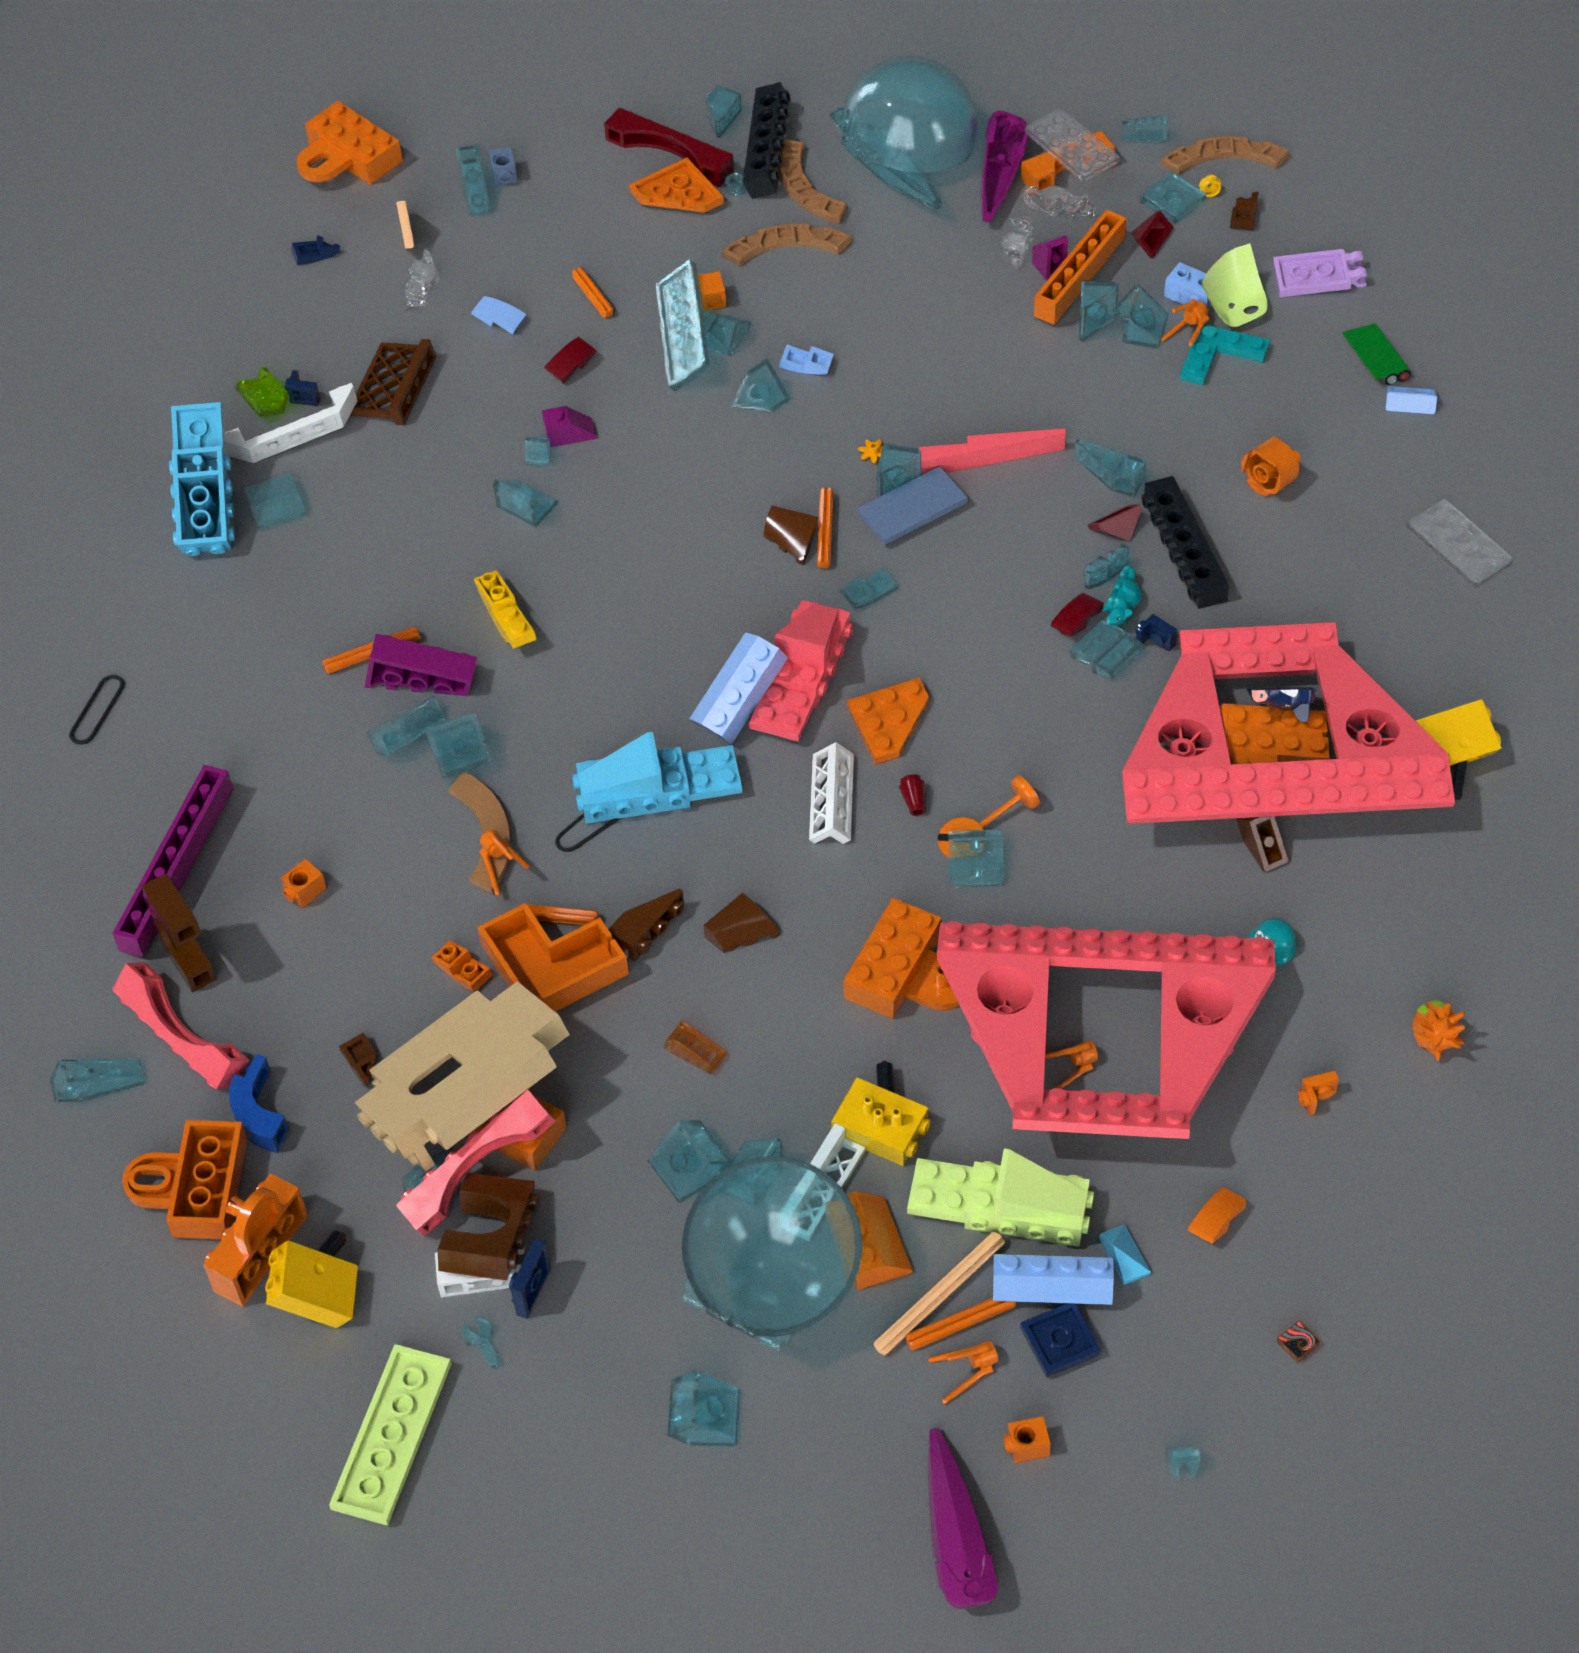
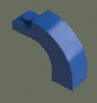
(261, 1126)

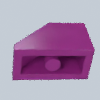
(1049, 255)
(567, 426)

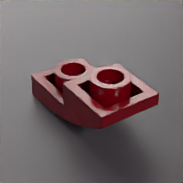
(569, 358)
(1076, 613)

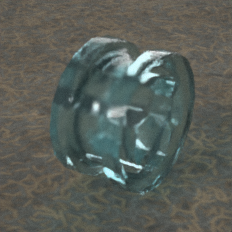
(730, 182)

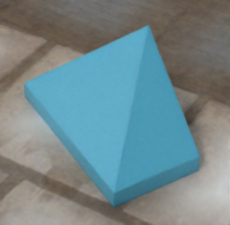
(1125, 1254)

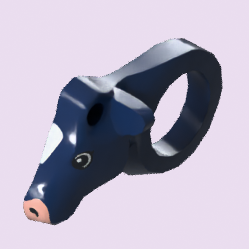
(1285, 698)

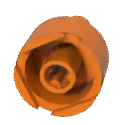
(1271, 466)

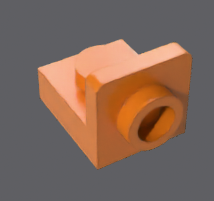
(1317, 1087)

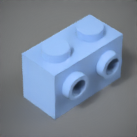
(1185, 284)

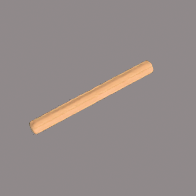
(939, 1293)

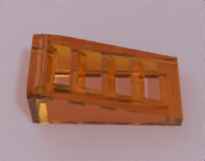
(693, 1036)

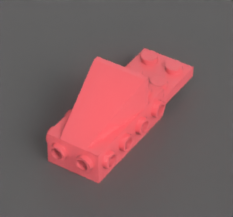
(813, 647)

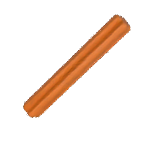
(825, 528)
(363, 652)
(957, 1322)

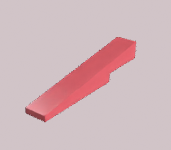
(991, 449)

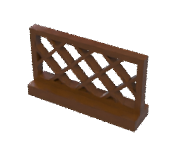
(409, 383)

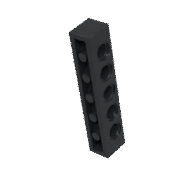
(766, 140)
(1185, 542)

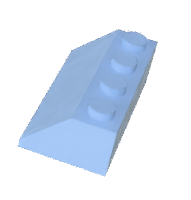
(739, 687)
(1053, 1279)

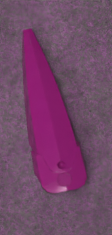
(1001, 159)
(963, 1560)

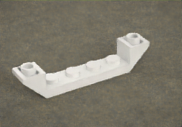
(295, 433)

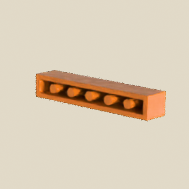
(1079, 266)

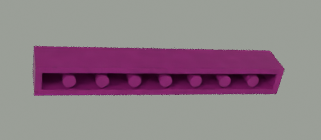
(175, 855)

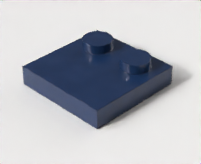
(530, 1279)
(1060, 1339)

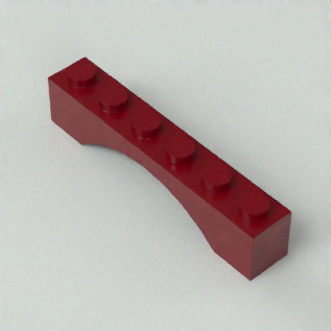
(632, 130)

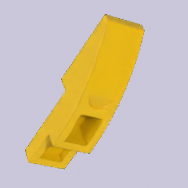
(503, 609)

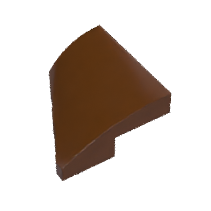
(791, 531)
(739, 925)

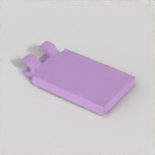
(1318, 272)

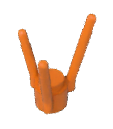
(1195, 313)
(496, 846)
(1081, 1054)
(980, 1355)

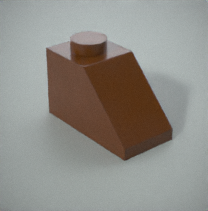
(1263, 841)

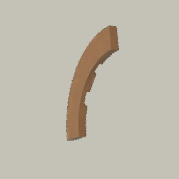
(1224, 147)
(802, 190)
(784, 236)
(491, 817)

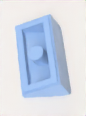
(1411, 399)

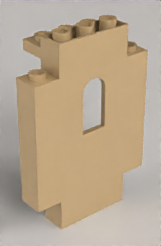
(501, 1056)

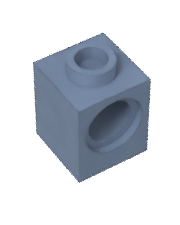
(502, 165)

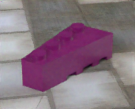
(418, 666)

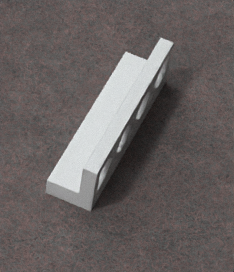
(836, 790)
(829, 1152)

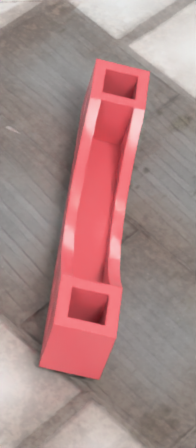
(145, 994)
(430, 1200)

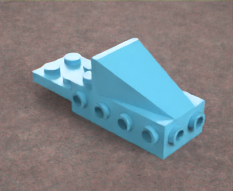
(200, 480)
(651, 780)

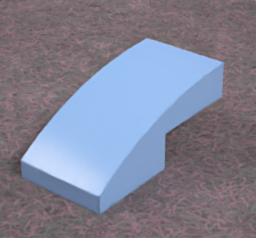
(496, 311)
(802, 361)

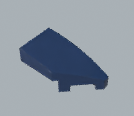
(313, 251)

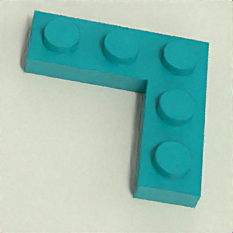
(1216, 339)

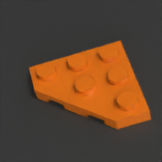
(677, 187)
(888, 717)

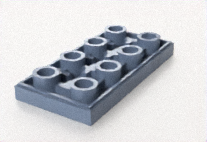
(912, 505)

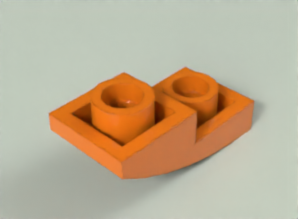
(461, 967)
(1216, 1215)

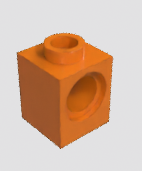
(712, 291)
(304, 874)
(1032, 1428)

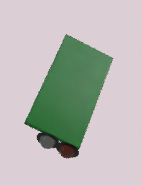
(1377, 354)

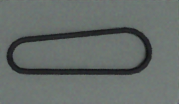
(584, 840)

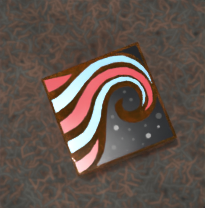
(1298, 1342)

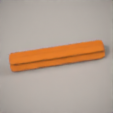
(592, 292)
(563, 914)

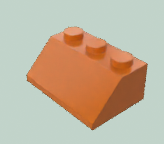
(882, 1248)

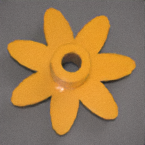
(871, 451)

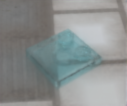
(1173, 197)

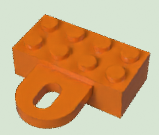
(349, 144)
(196, 1179)

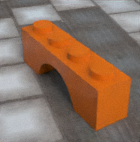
(1042, 169)

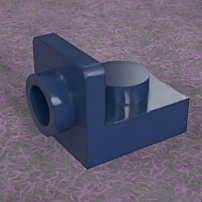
(302, 391)
(1158, 631)

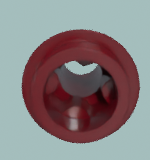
(913, 792)

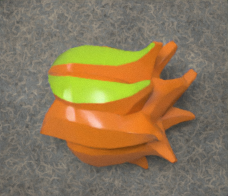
(1437, 1027)

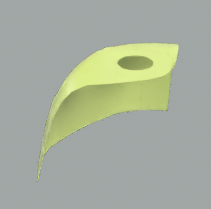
(1235, 281)

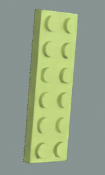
(390, 1435)

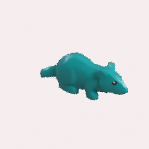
(1123, 598)

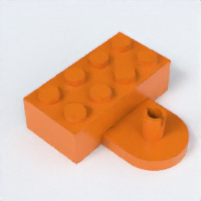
(900, 964)
(262, 1224)

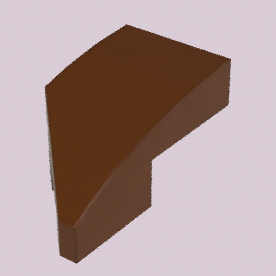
(1244, 212)
(360, 1057)

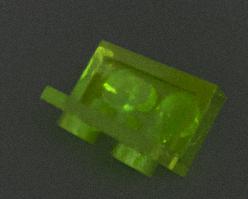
(263, 393)

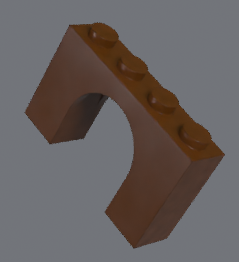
(178, 931)
(495, 1252)

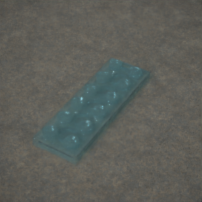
(682, 325)

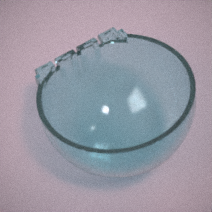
(909, 116)
(771, 1248)

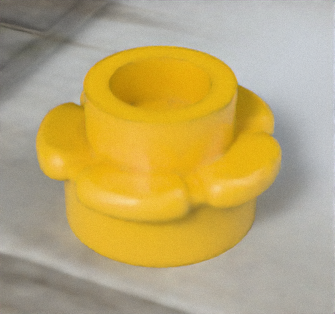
(1213, 189)

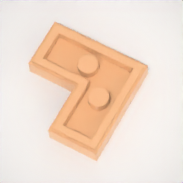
(405, 224)

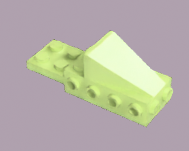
(1004, 1198)

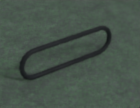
(104, 714)

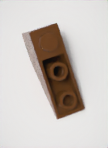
(641, 925)

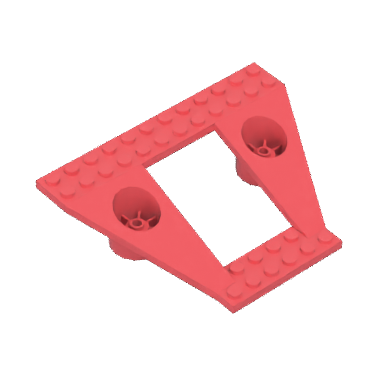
(1202, 784)
(1205, 1004)

